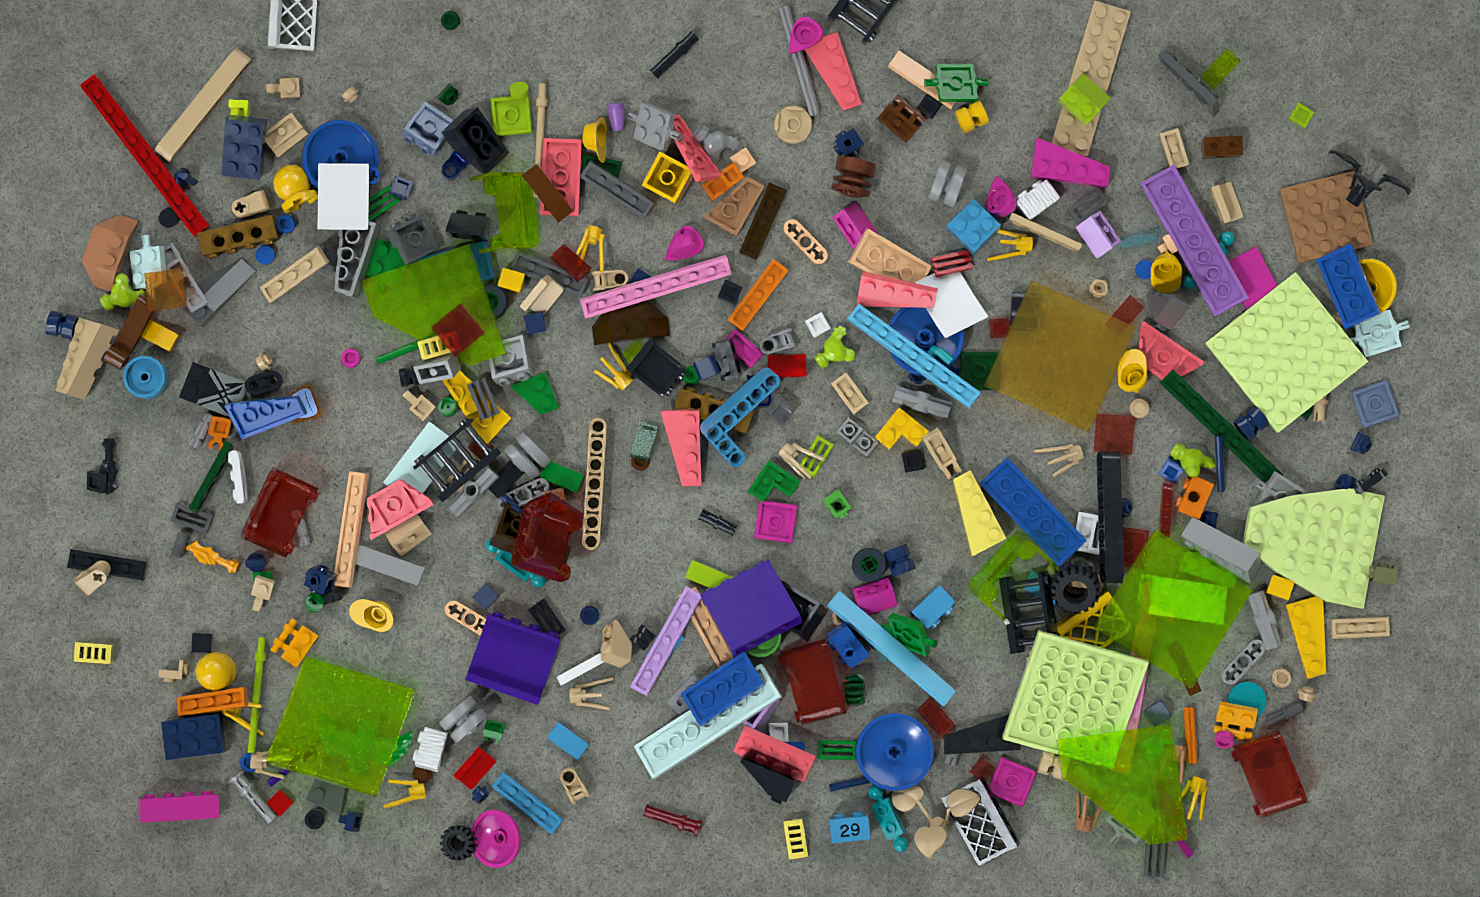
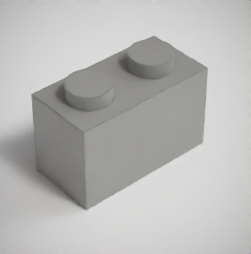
(437, 368)

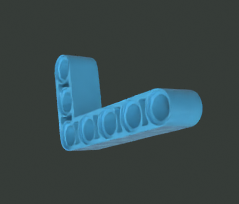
(736, 414)

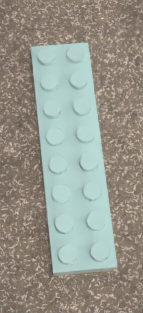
(685, 736)

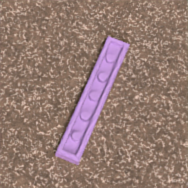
(666, 641)

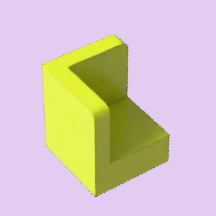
(240, 107)

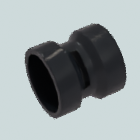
(407, 377)
(641, 639)

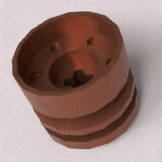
(853, 176)

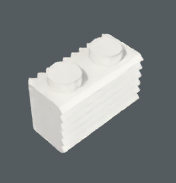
(1037, 199)
(431, 749)

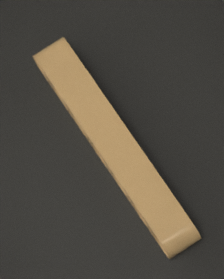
(203, 105)
(594, 474)

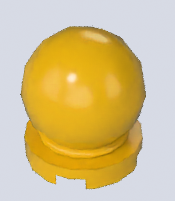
(293, 187)
(215, 671)

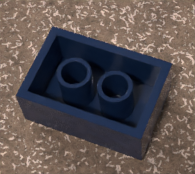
(244, 147)
(193, 736)

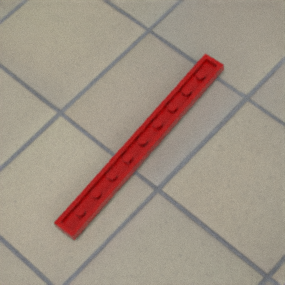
(144, 155)

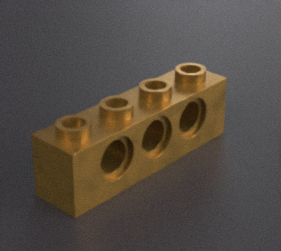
(208, 238)
(688, 394)

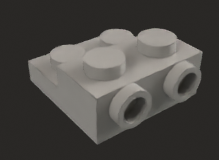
(513, 364)

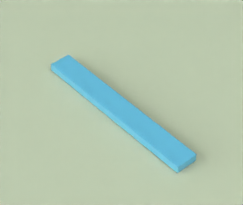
(914, 356)
(891, 648)

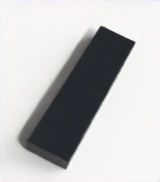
(119, 566)

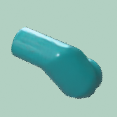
(941, 352)

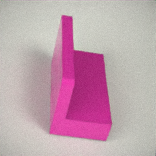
(853, 223)
(875, 596)

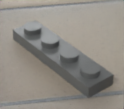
(617, 189)
(538, 269)

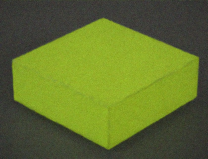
(1301, 115)

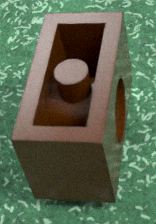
(1221, 147)

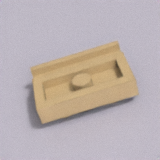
(285, 135)

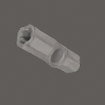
(922, 402)
(464, 500)
(1264, 620)

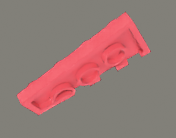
(834, 69)
(693, 153)
(891, 292)
(685, 442)

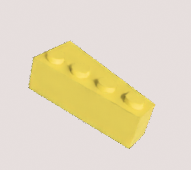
(977, 517)

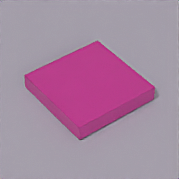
(775, 521)
(1012, 781)

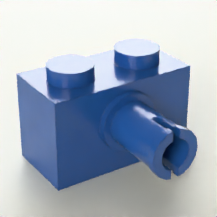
(847, 645)

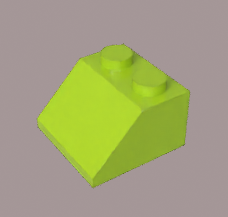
(1084, 99)

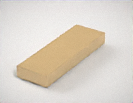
(1360, 627)

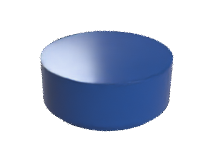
(285, 224)
(265, 255)
(1143, 269)
(245, 762)

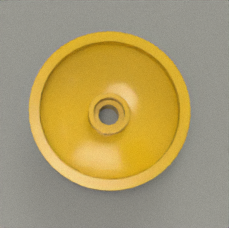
(1384, 281)

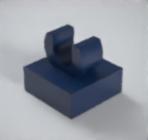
(351, 820)

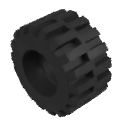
(1079, 601)

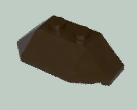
(630, 324)

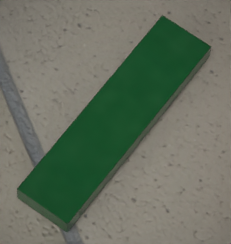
(211, 477)

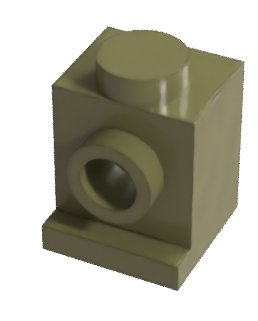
(1383, 574)

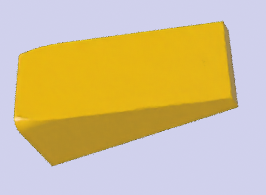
(160, 336)

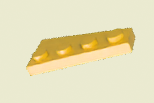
(1308, 629)

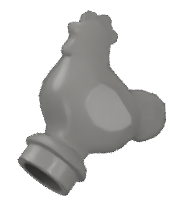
(715, 142)

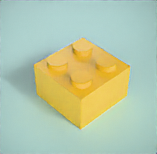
(668, 178)

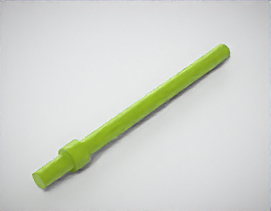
(260, 657)

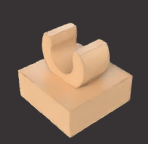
(1168, 245)

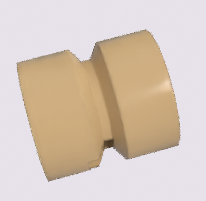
(1049, 764)

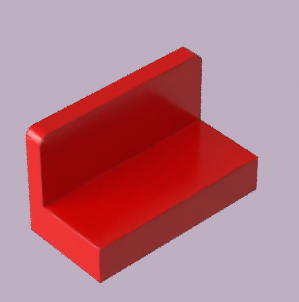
(788, 365)
(474, 768)

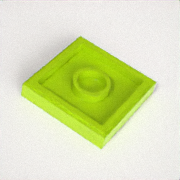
(511, 116)

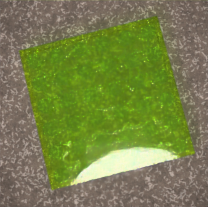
(1173, 608)
(340, 726)

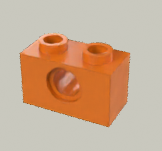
(1203, 490)

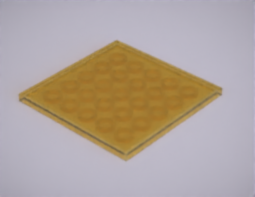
(1059, 356)

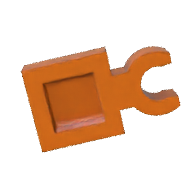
(219, 429)

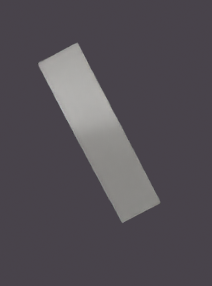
(194, 294)
(389, 565)

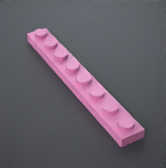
(655, 286)

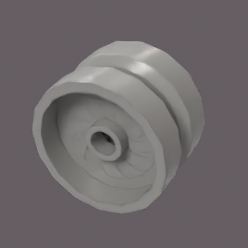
(947, 183)
(527, 455)
(463, 719)

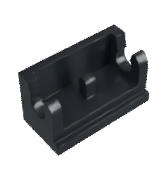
(727, 359)

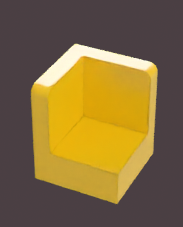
(511, 280)
(1280, 587)

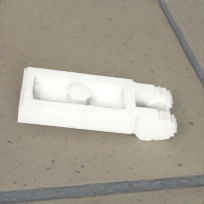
(238, 476)

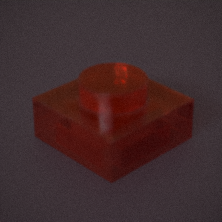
(998, 327)

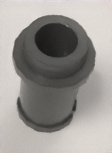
(180, 544)

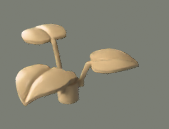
(933, 838)

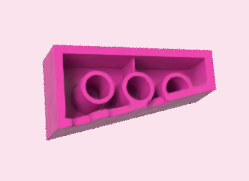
(1065, 166)
(178, 807)

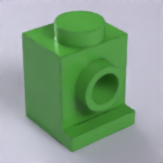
(837, 497)

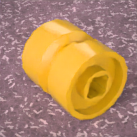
(972, 117)

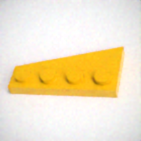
(485, 428)

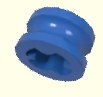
(376, 174)

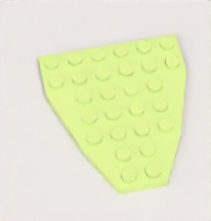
(1319, 541)

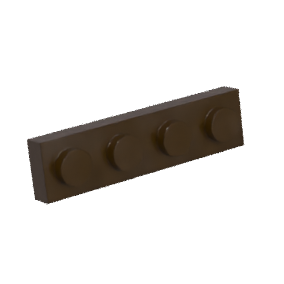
(762, 221)

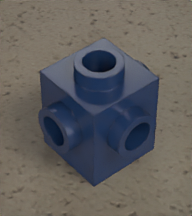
(850, 137)
(320, 579)

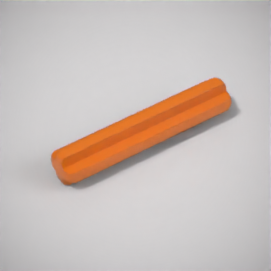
(1190, 735)

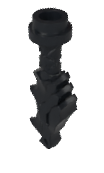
(108, 465)

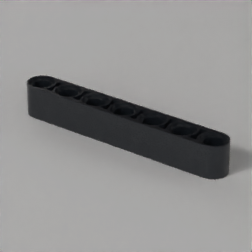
(1110, 517)

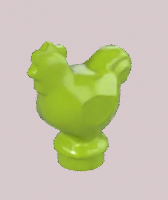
(121, 294)
(834, 349)
(1192, 459)

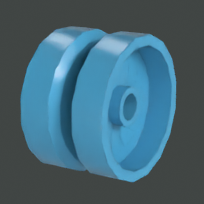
(157, 377)

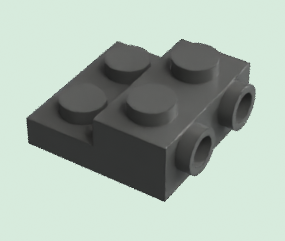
(412, 238)

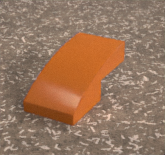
(728, 179)

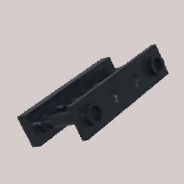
(839, 13)
(459, 477)
(1011, 609)

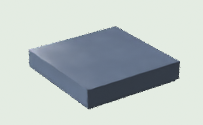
(1375, 404)

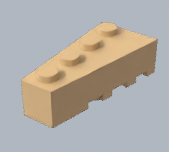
(84, 357)

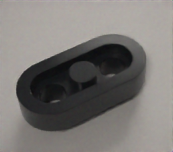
(264, 382)
(1376, 475)

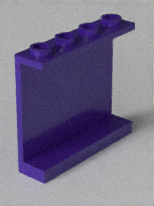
(751, 608)
(513, 657)

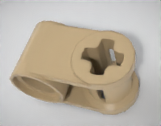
(254, 203)
(608, 280)
(93, 577)
(574, 786)

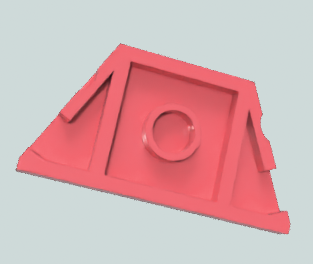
(1165, 354)
(394, 506)

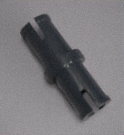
(717, 522)

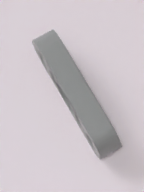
(525, 487)
(1236, 675)

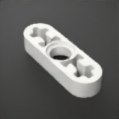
(580, 669)

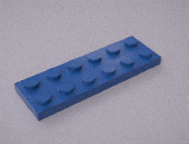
(1032, 512)

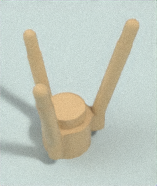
(789, 454)
(1072, 455)
(578, 694)
(258, 762)

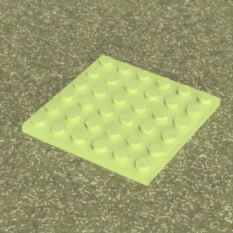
(1286, 352)
(1072, 692)

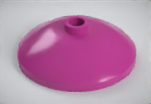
(491, 847)

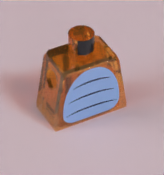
(310, 402)

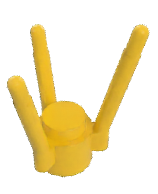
(592, 236)
(1022, 243)
(621, 379)
(235, 713)
(1197, 787)
(415, 792)

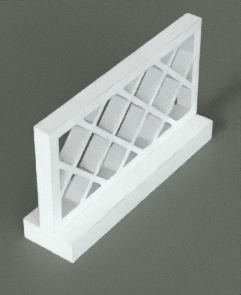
(275, 26)

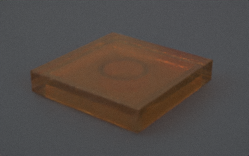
(165, 289)

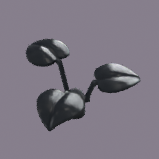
(1357, 192)

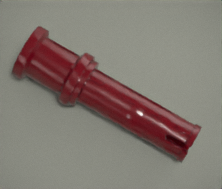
(681, 822)

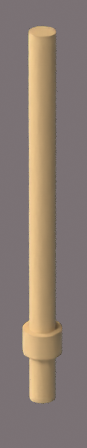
(541, 103)

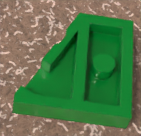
(537, 393)

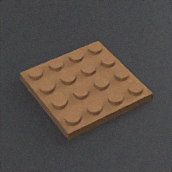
(1322, 218)

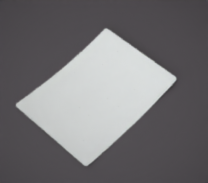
(343, 196)
(955, 303)

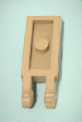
(940, 451)

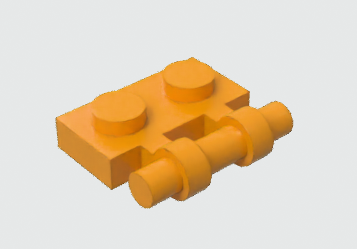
(299, 646)
(1236, 715)

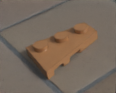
(736, 207)

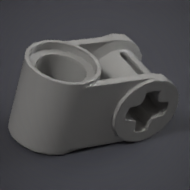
(779, 342)

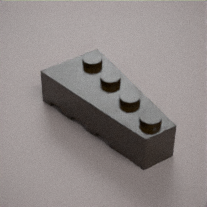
(506, 531)

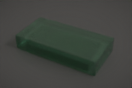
(644, 441)

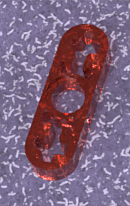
(1166, 509)

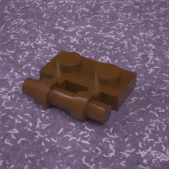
(899, 123)

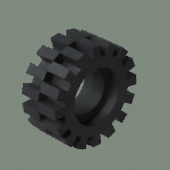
(448, 837)

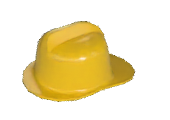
(595, 137)
(1166, 273)
(1132, 371)
(372, 614)

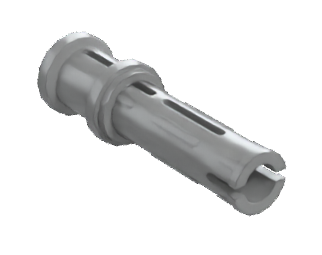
(247, 789)

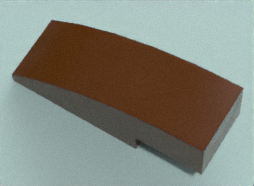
(547, 193)

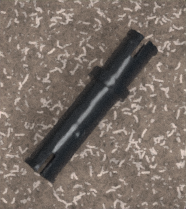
(669, 59)

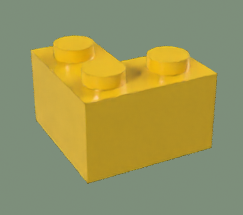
(901, 425)

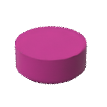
(350, 358)
(1224, 739)

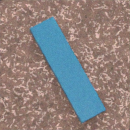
(527, 803)

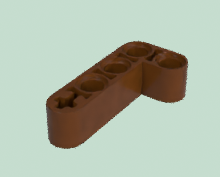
(129, 335)

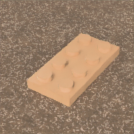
(886, 259)

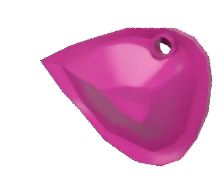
(805, 34)
(1000, 199)
(685, 244)

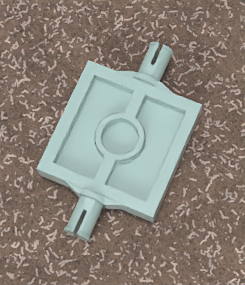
(146, 260)
(1378, 334)

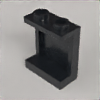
(656, 369)

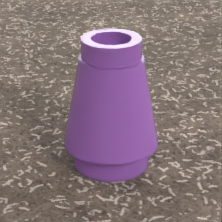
(616, 115)

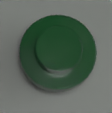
(450, 20)

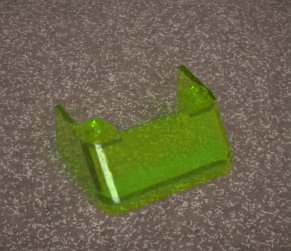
(514, 209)
(982, 582)

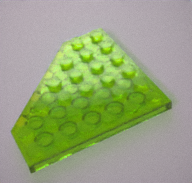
(427, 290)
(1130, 778)

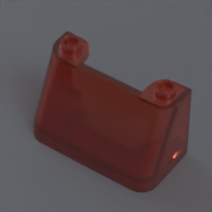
(278, 512)
(545, 536)
(813, 682)
(1270, 773)

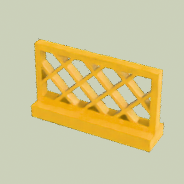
(1074, 619)

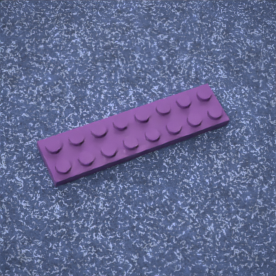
(1194, 241)

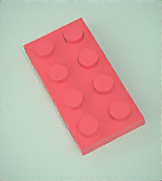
(563, 168)
(774, 754)

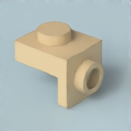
(171, 675)

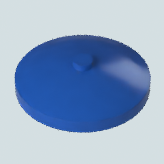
(338, 144)
(921, 330)
(894, 751)

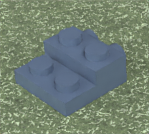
(426, 129)

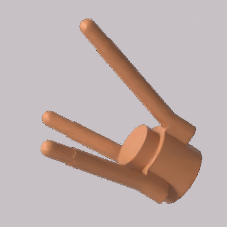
(1180, 757)
(1083, 820)

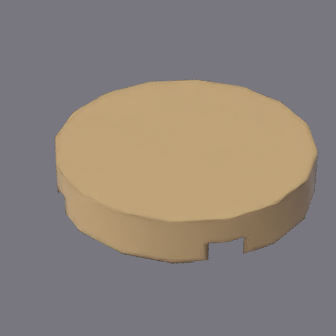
(798, 126)

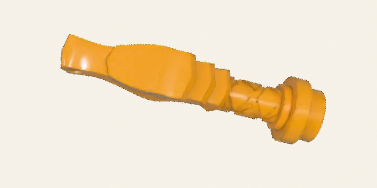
(208, 556)

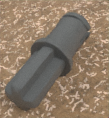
(1284, 714)

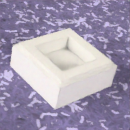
(817, 325)
(779, 731)

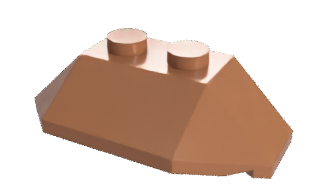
(108, 250)

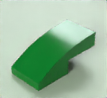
(562, 476)

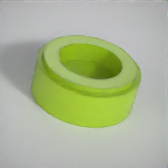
(519, 90)

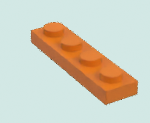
(758, 295)
(212, 702)

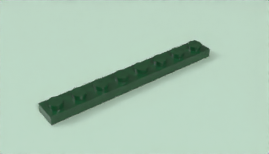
(1218, 426)

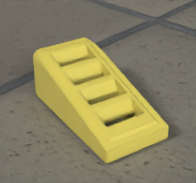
(423, 351)
(108, 656)
(795, 822)

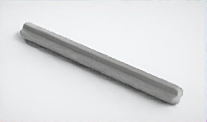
(800, 65)

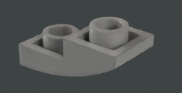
(858, 437)

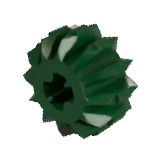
(854, 689)

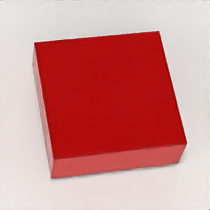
(280, 802)

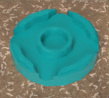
(1248, 695)

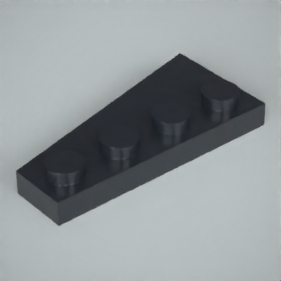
(980, 738)

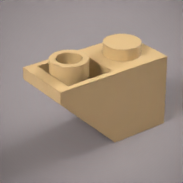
(616, 645)

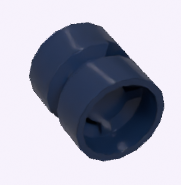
(61, 324)
(1252, 422)
(899, 560)

